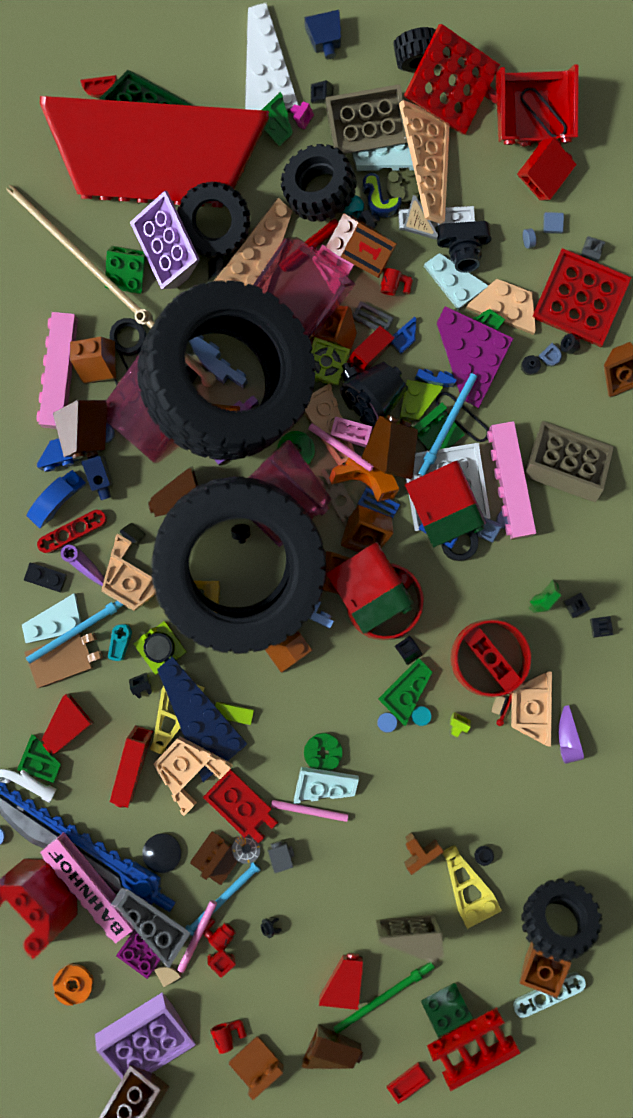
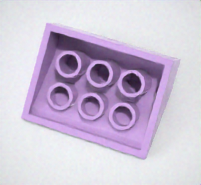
(165, 242)
(144, 1037)

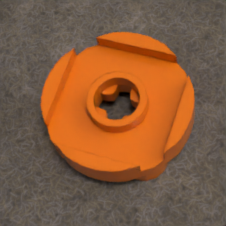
(76, 995)

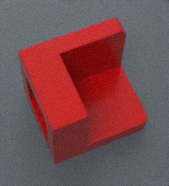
(221, 962)

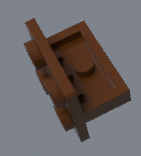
(214, 858)

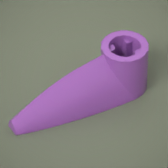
(82, 564)
(568, 738)

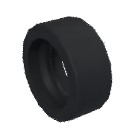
(124, 323)
(461, 557)

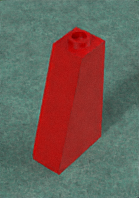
(130, 766)

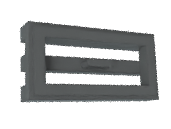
(375, 311)

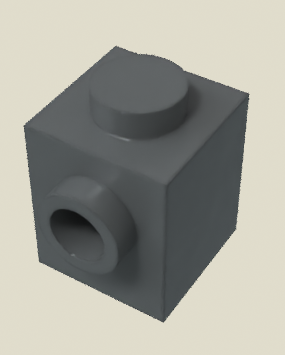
(281, 856)

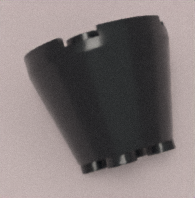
(374, 392)

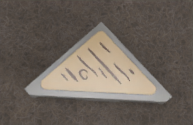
(416, 221)

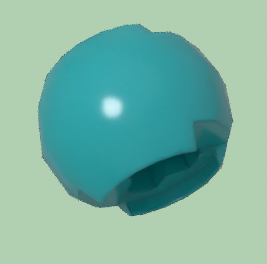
(355, 207)

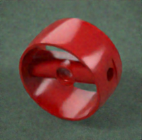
(407, 579)
(500, 668)

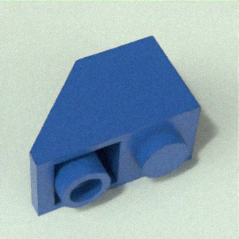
(54, 457)

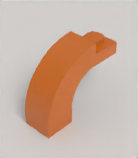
(382, 484)

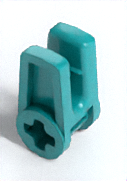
(119, 644)

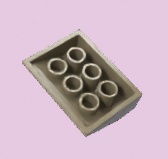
(366, 119)
(569, 462)
(413, 935)

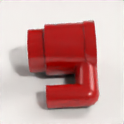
(391, 280)
(221, 937)
(222, 1035)

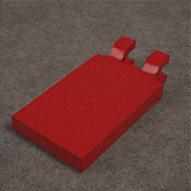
(240, 806)

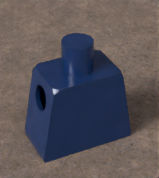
(324, 32)
(98, 467)

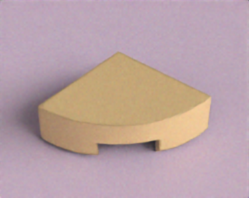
(167, 975)

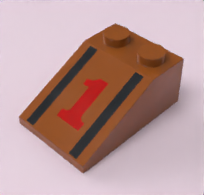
(361, 245)

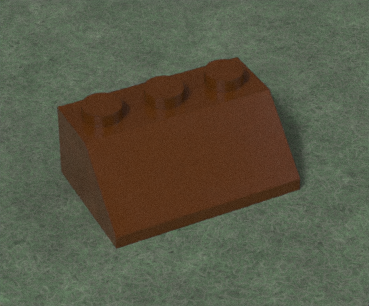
(136, 1095)

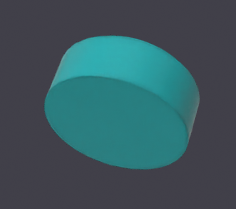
(421, 715)

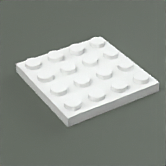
(471, 464)

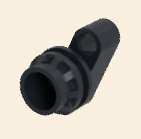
(464, 242)

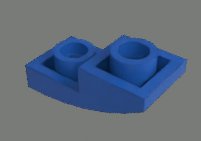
(443, 379)

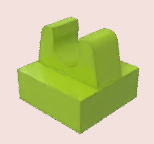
(459, 724)

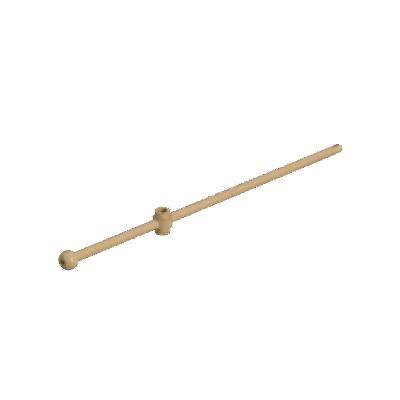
(141, 315)

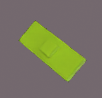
(235, 713)

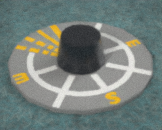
(245, 849)

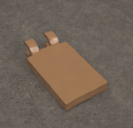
(64, 661)

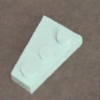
(457, 285)
(53, 621)

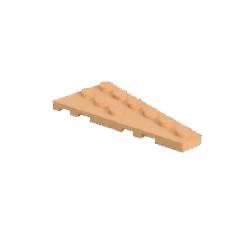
(258, 246)

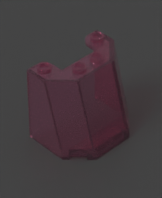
(305, 283)
(293, 475)

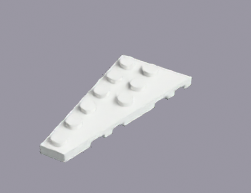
(265, 63)

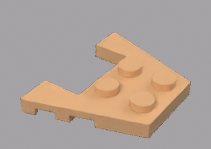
(125, 581)
(182, 763)

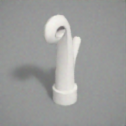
(28, 782)

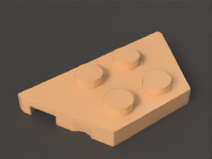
(509, 302)
(533, 708)

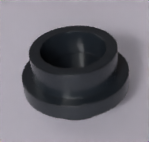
(484, 855)

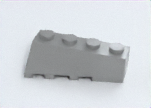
(155, 928)

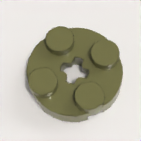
(395, 190)

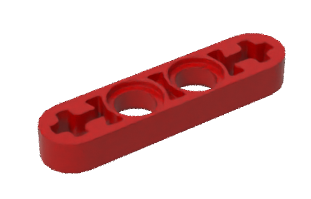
(71, 529)

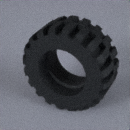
(307, 166)
(239, 213)
(578, 903)

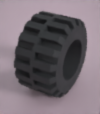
(411, 46)

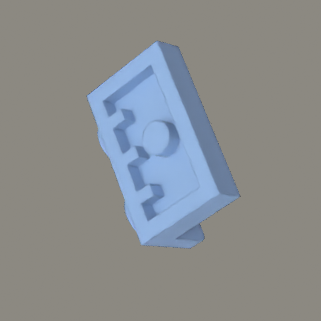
(322, 618)

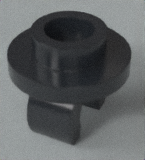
(267, 927)

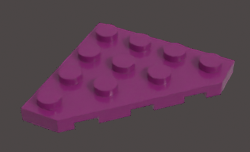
(472, 349)

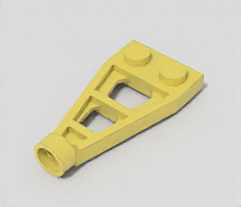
(160, 735)
(479, 909)

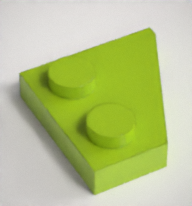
(418, 399)

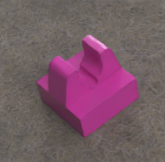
(302, 114)

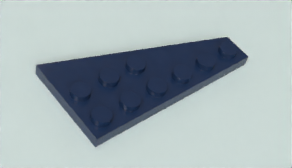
(198, 715)

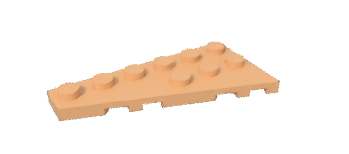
(429, 154)

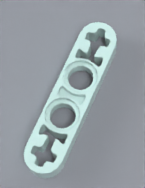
(550, 1000)

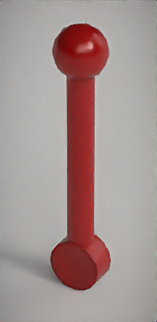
(500, 722)

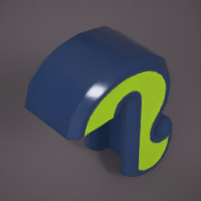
(375, 202)

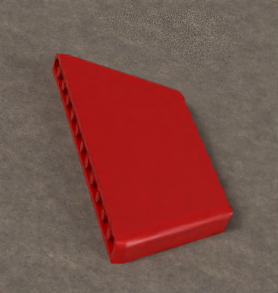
(150, 147)

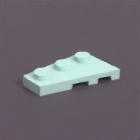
(385, 157)
(323, 784)

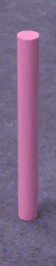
(341, 447)
(309, 810)
(197, 936)

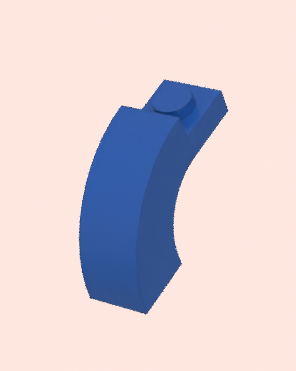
(54, 497)

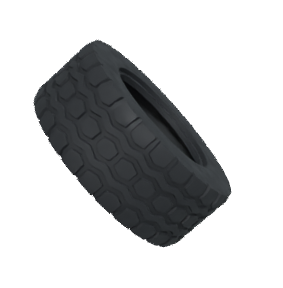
(263, 327)
(252, 626)

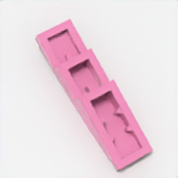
(351, 431)

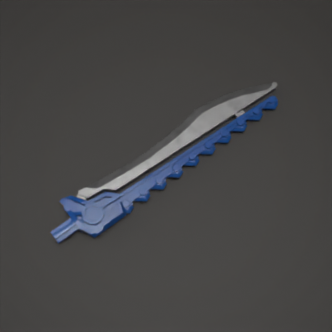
(132, 875)

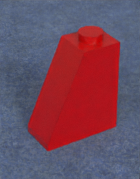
(371, 349)
(65, 725)
(344, 984)

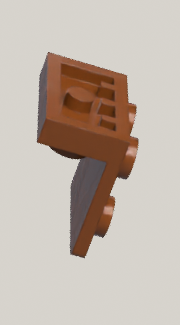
(256, 1066)

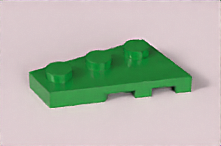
(405, 691)

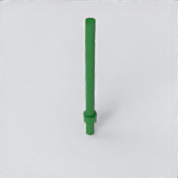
(416, 976)

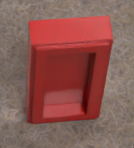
(408, 1083)

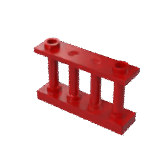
(480, 1062)

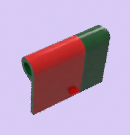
(446, 504)
(370, 588)

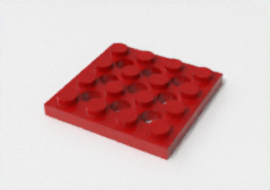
(449, 66)
(576, 285)

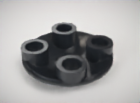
(161, 853)

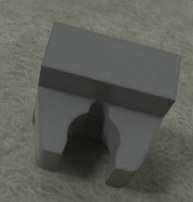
(592, 248)

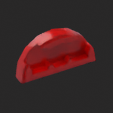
(98, 86)

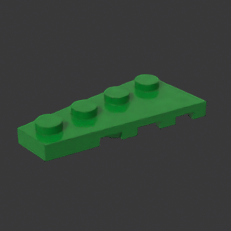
(544, 600)

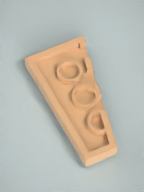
(322, 413)

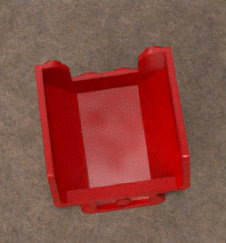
(516, 121)
(40, 900)

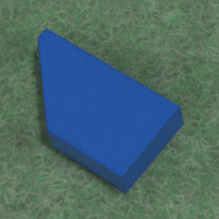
(405, 336)

